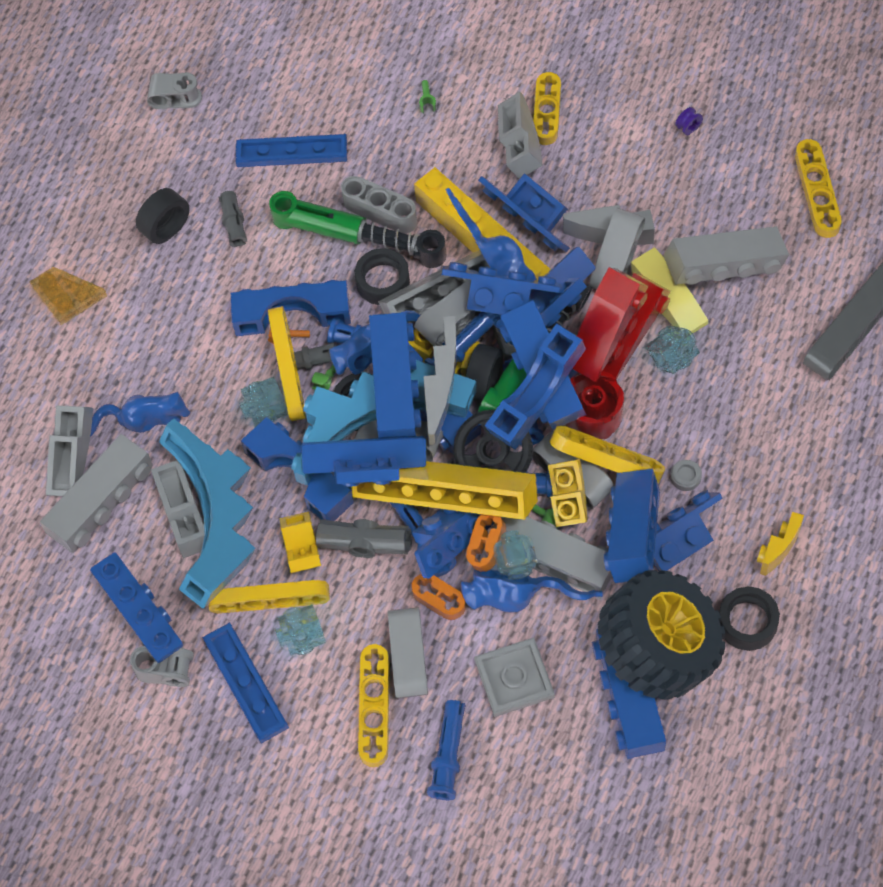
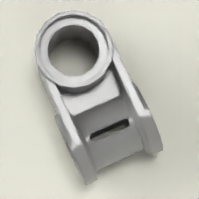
(170, 91)
(171, 671)

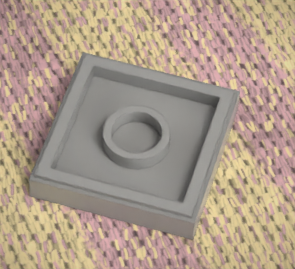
(514, 677)

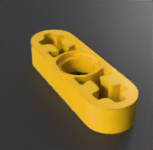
(543, 99)

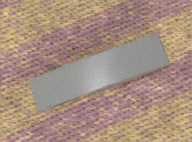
(440, 386)

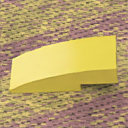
(683, 308)

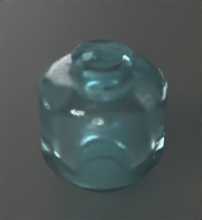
(515, 555)

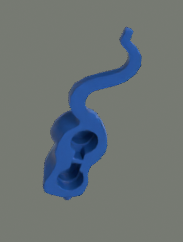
(499, 251)
(357, 351)
(144, 413)
(510, 595)

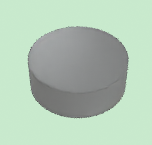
(686, 475)

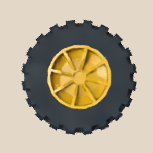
(661, 634)

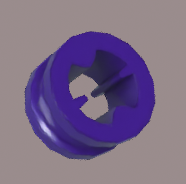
(689, 121)

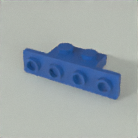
(534, 205)
(570, 274)
(498, 292)
(364, 459)
(683, 531)
(443, 539)
(137, 608)

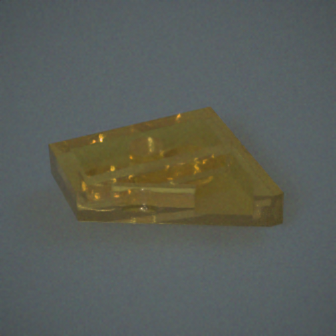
(66, 294)

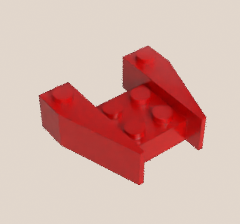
(618, 321)

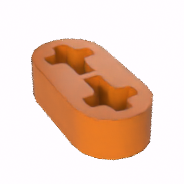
(479, 541)
(435, 602)

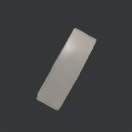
(519, 136)
(593, 224)
(68, 448)
(180, 507)

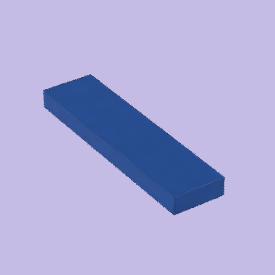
(291, 150)
(245, 683)

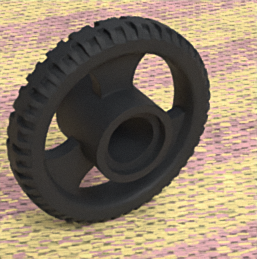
(516, 461)

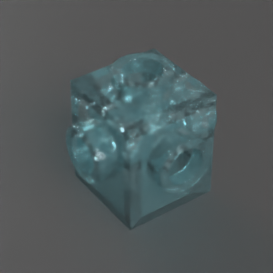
(673, 349)
(262, 401)
(300, 630)

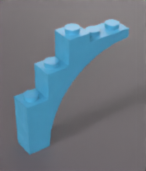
(338, 415)
(224, 512)

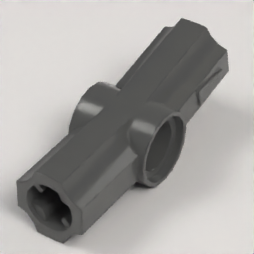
(363, 537)

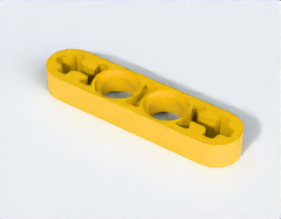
(818, 188)
(286, 363)
(602, 452)
(270, 596)
(371, 705)

